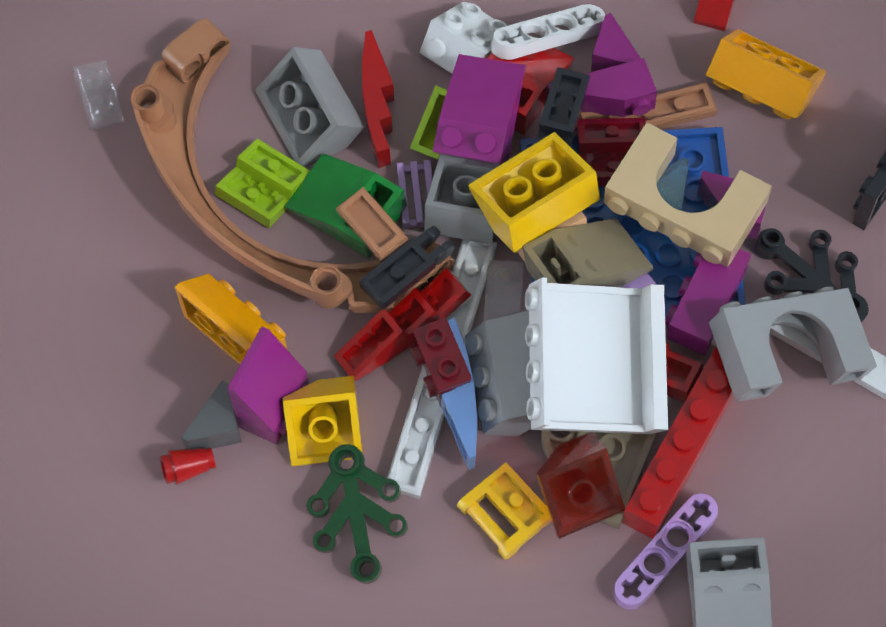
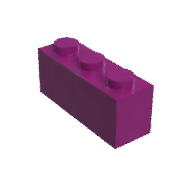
(702, 297)

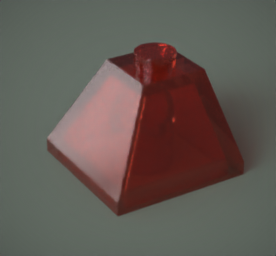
(579, 485)

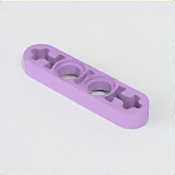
(667, 552)

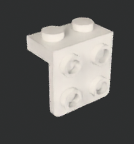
(459, 31)

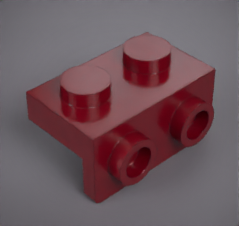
(440, 357)

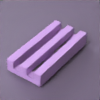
(414, 169)

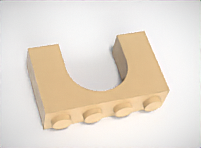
(712, 233)

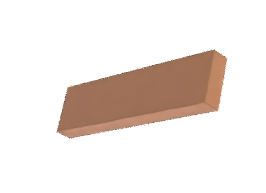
(674, 107)

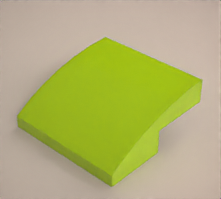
(261, 182)

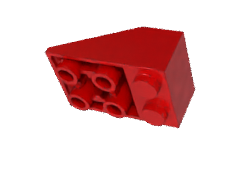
(538, 73)

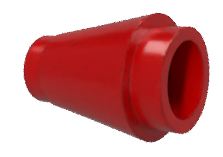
(186, 463)

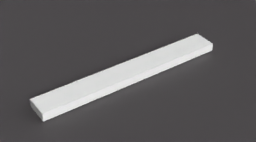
(425, 415)

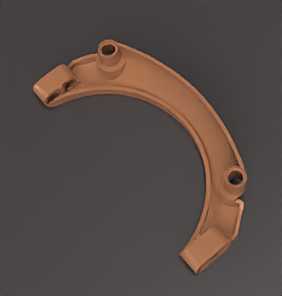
(168, 130)

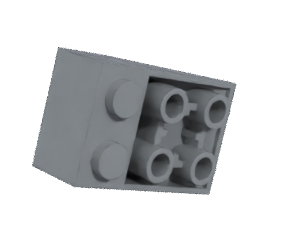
(729, 583)

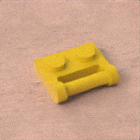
(516, 504)

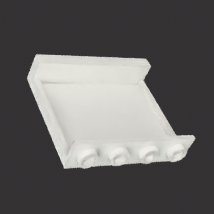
(596, 358)

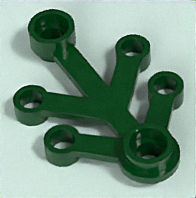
(354, 507)

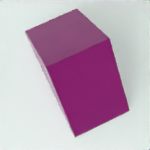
(612, 46)

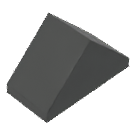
(214, 424)

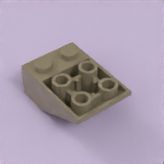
(586, 255)

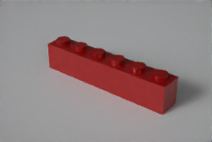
(680, 449)

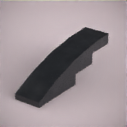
(564, 105)

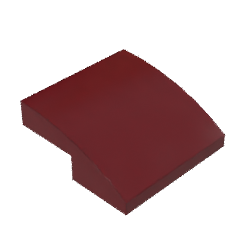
(606, 142)

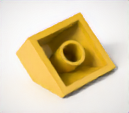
(321, 420)

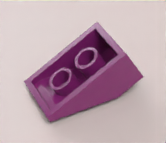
(480, 110)
(260, 385)

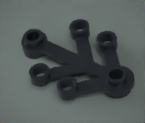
(812, 278)

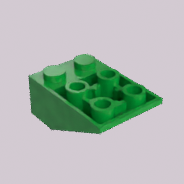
(331, 184)

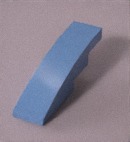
(461, 410)

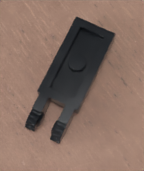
(405, 268)

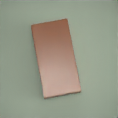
(372, 224)

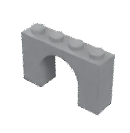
(824, 317)

